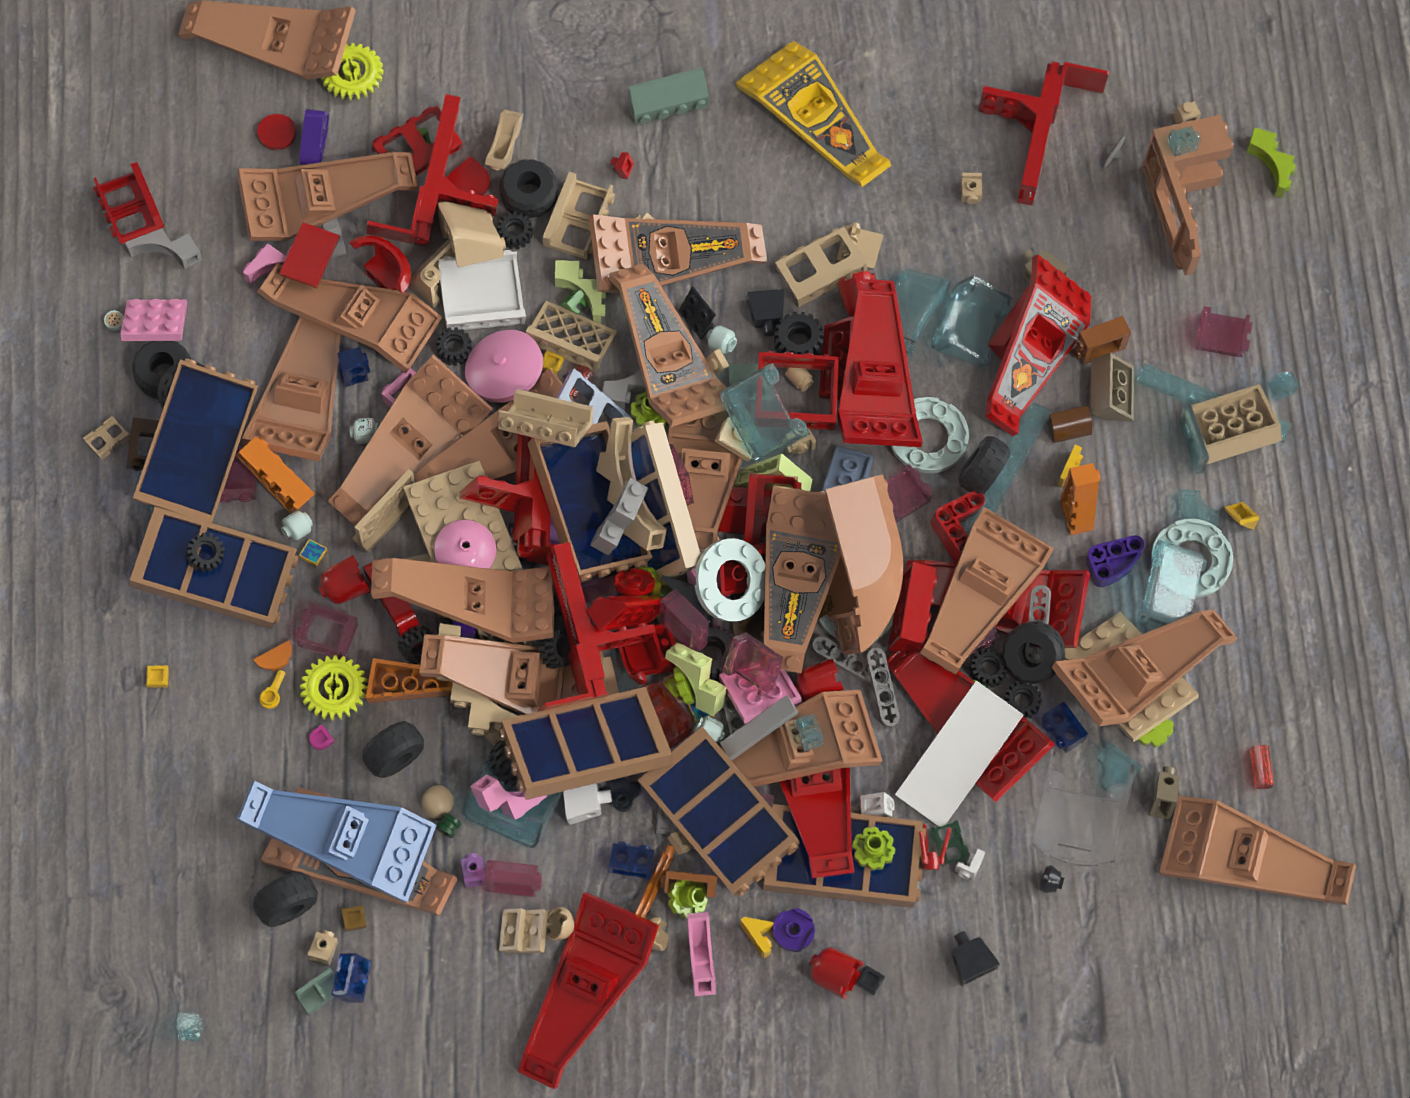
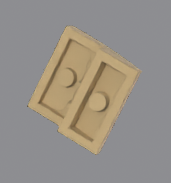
(523, 931)

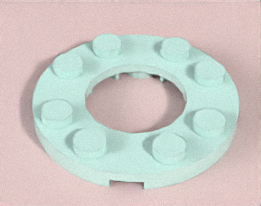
(957, 437)
(1211, 538)
(706, 583)

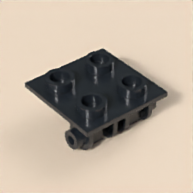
(697, 313)

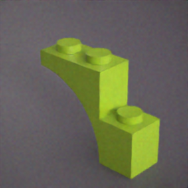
(1281, 164)

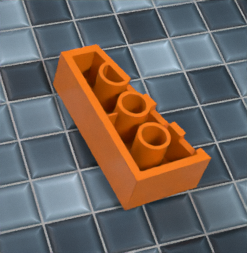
(275, 475)
(1080, 498)
(402, 681)

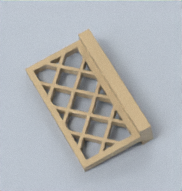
(564, 347)
(383, 514)

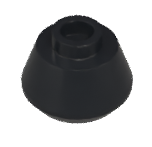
(1051, 880)

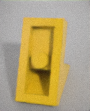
(1073, 461)
(755, 929)

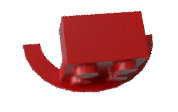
(388, 267)
(648, 656)

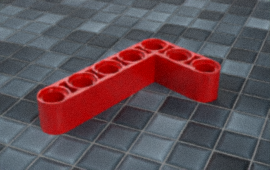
(952, 522)
(398, 609)

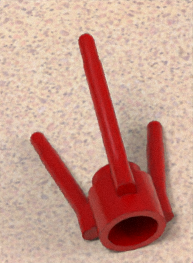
(929, 859)

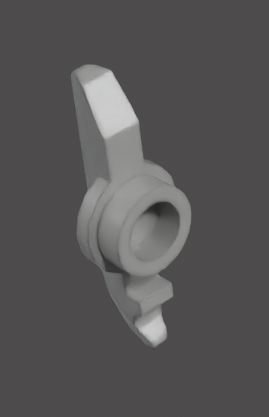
(1114, 152)

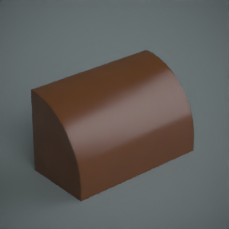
(1070, 424)

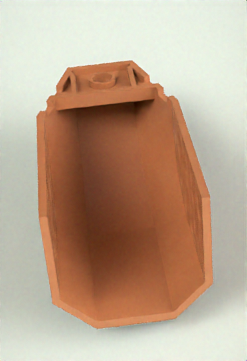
(870, 565)

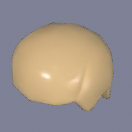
(437, 801)
(560, 923)
(661, 937)

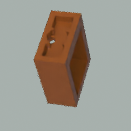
(1102, 339)

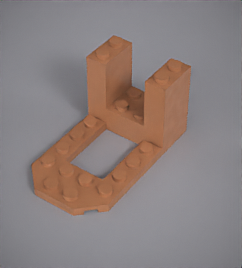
(1183, 174)

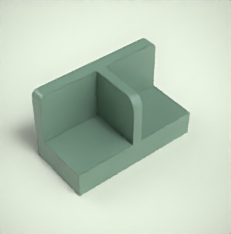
(316, 992)

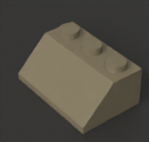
(1112, 388)

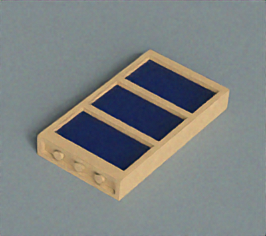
(665, 500)

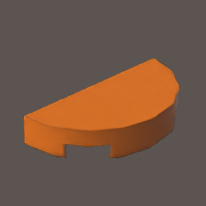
(275, 658)

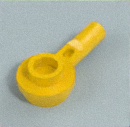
(269, 697)

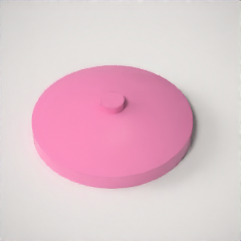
(503, 364)

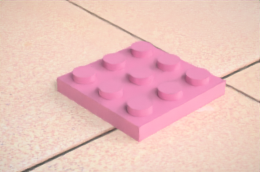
(154, 320)
(745, 697)

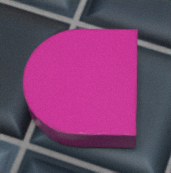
(320, 738)

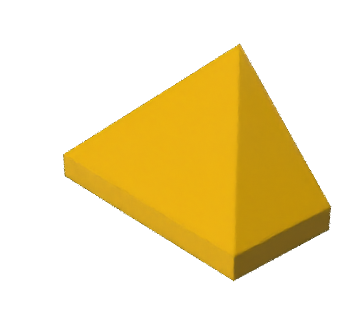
(1243, 514)

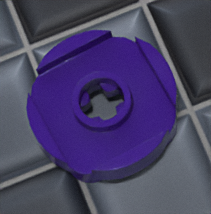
(797, 941)

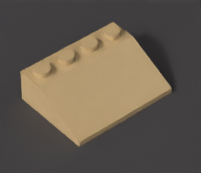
(1237, 423)

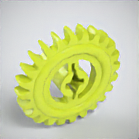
(359, 84)
(333, 705)

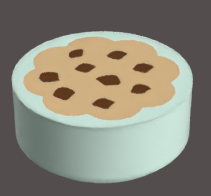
(113, 320)

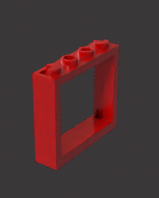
(808, 361)

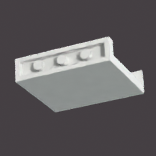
(481, 293)

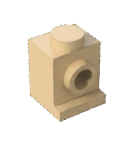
(1185, 112)
(971, 188)
(803, 445)
(325, 954)

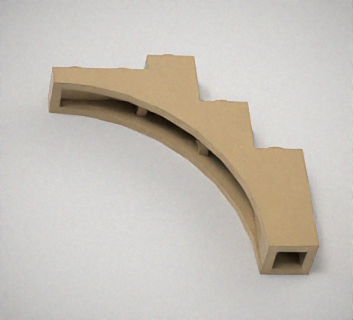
(618, 468)
(482, 710)

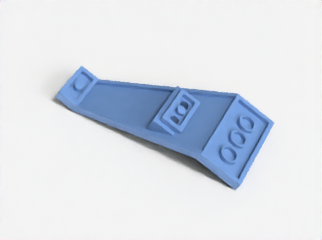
(380, 850)

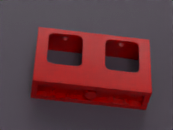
(421, 149)
(141, 203)
(756, 511)

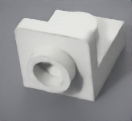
(877, 804)
(974, 862)

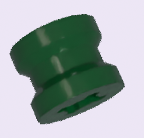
(448, 825)

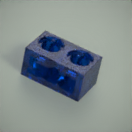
(353, 366)
(1069, 724)
(630, 866)
(351, 978)

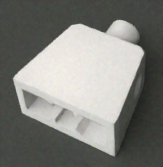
(584, 802)

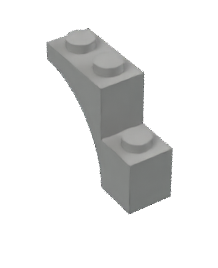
(181, 249)
(620, 390)
(620, 517)

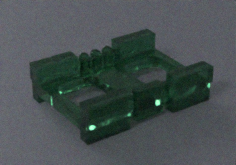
(956, 841)

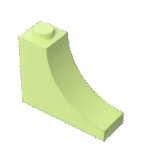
(775, 466)

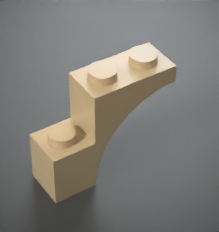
(504, 141)

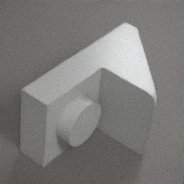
(333, 226)

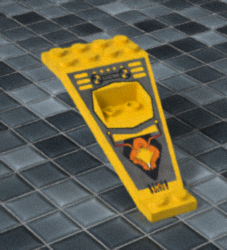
(807, 100)

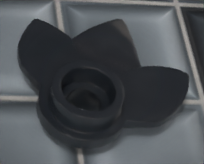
(621, 790)

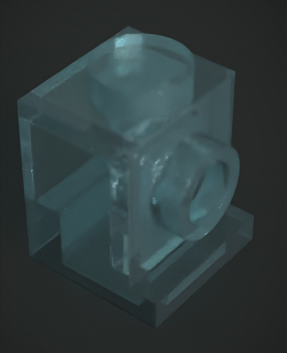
(1179, 143)
(1283, 385)
(809, 732)
(189, 1026)

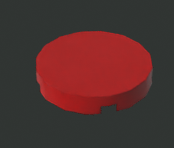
(276, 131)
(635, 582)

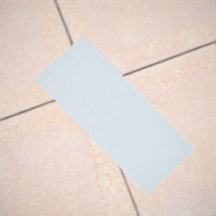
(959, 754)

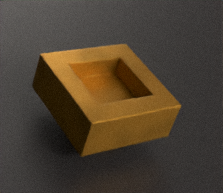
(354, 918)

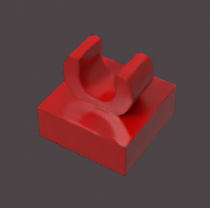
(623, 164)

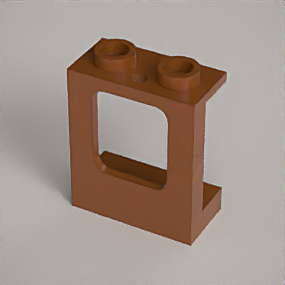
(688, 876)

